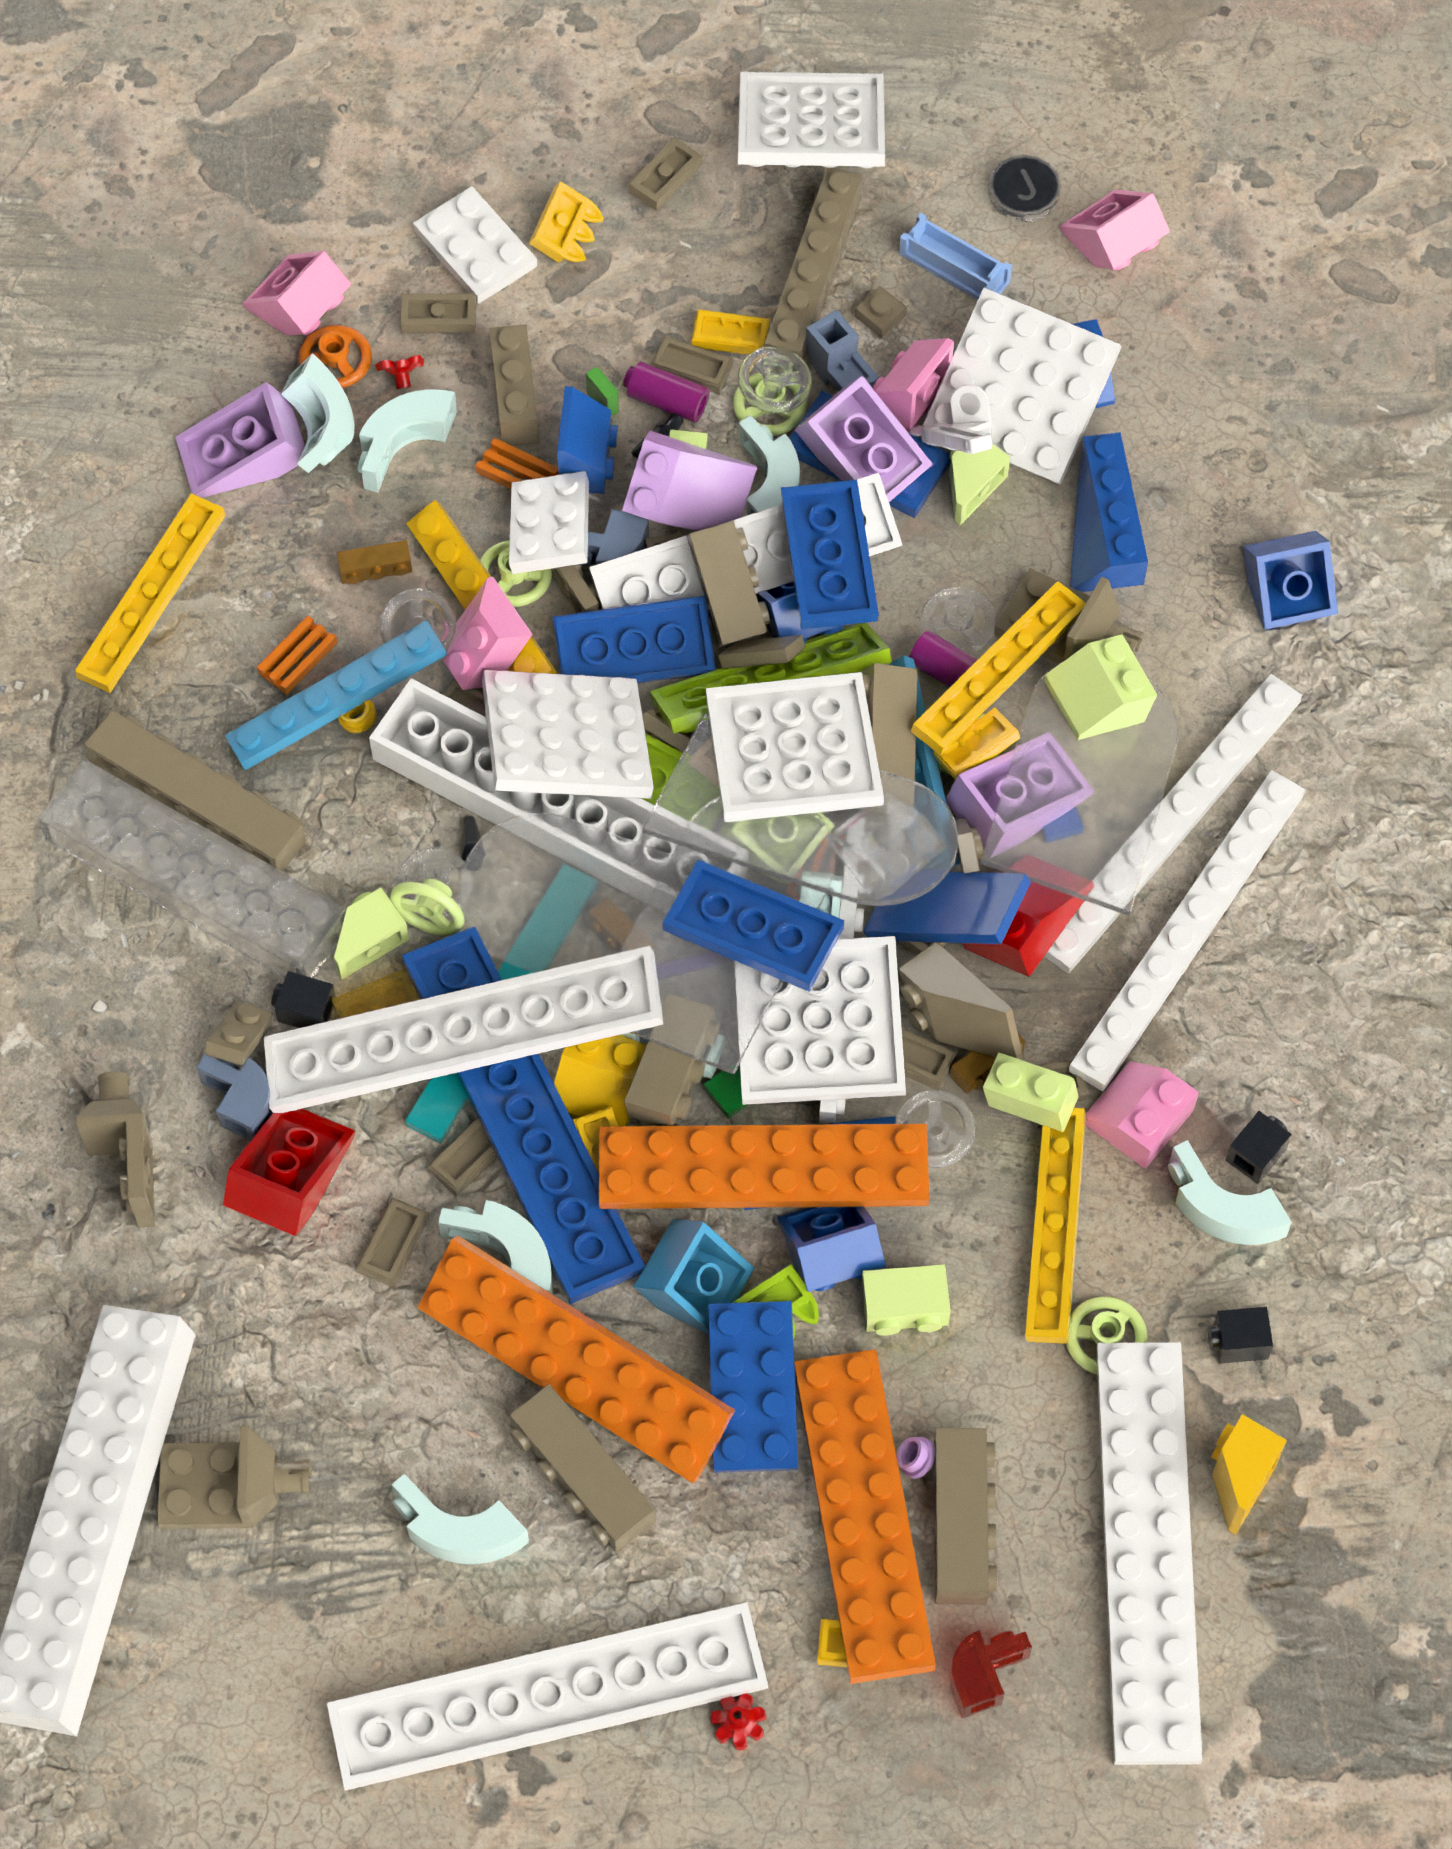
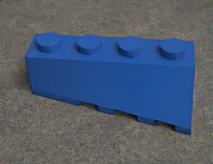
(1106, 519)

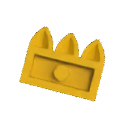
(563, 223)

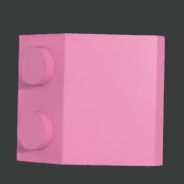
(1117, 228)
(298, 293)
(915, 379)
(486, 637)
(1142, 1110)

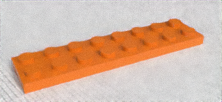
(763, 1166)
(577, 1357)
(864, 1517)

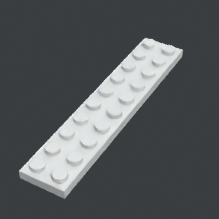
(463, 1030)
(1148, 1554)
(546, 1696)

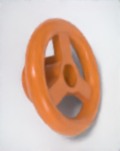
(337, 339)

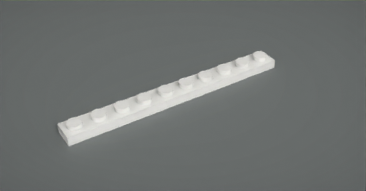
(1187, 805)
(1186, 931)

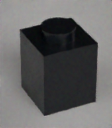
(303, 1000)
(1259, 1146)
(1241, 1335)

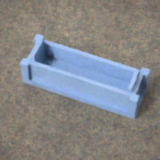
(953, 259)

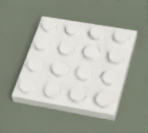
(811, 119)
(1037, 380)
(566, 734)
(794, 747)
(835, 1038)

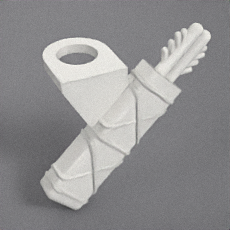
(964, 432)

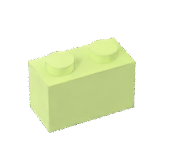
(1030, 1092)
(905, 1299)

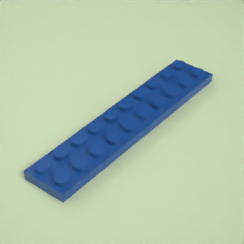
(533, 1137)

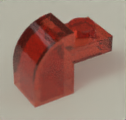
(974, 1666)

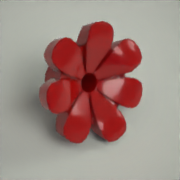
(401, 369)
(739, 1728)

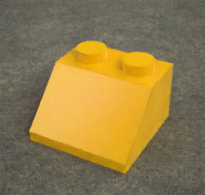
(598, 1076)
(1244, 1464)

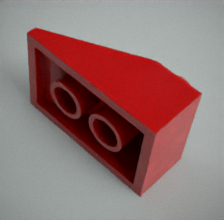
(1033, 930)
(287, 1169)

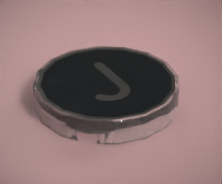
(1024, 188)

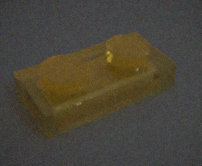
(379, 994)

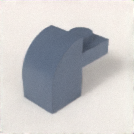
(834, 353)
(622, 536)
(245, 1091)

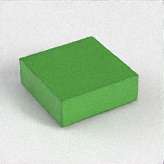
(602, 390)

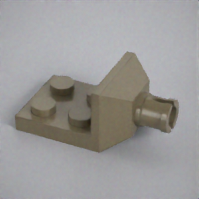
(1095, 622)
(118, 1127)
(224, 1482)

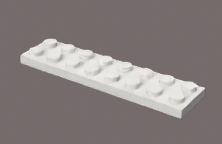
(669, 569)

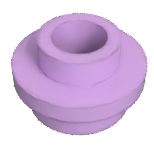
(916, 1456)

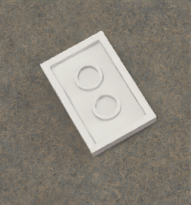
(475, 244)
(549, 522)

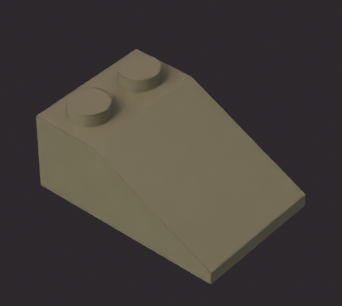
(957, 1005)

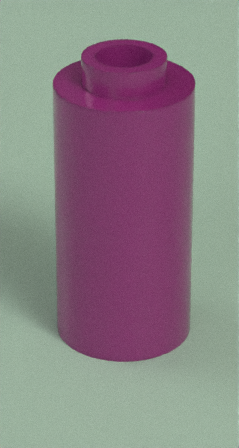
(666, 391)
(940, 658)

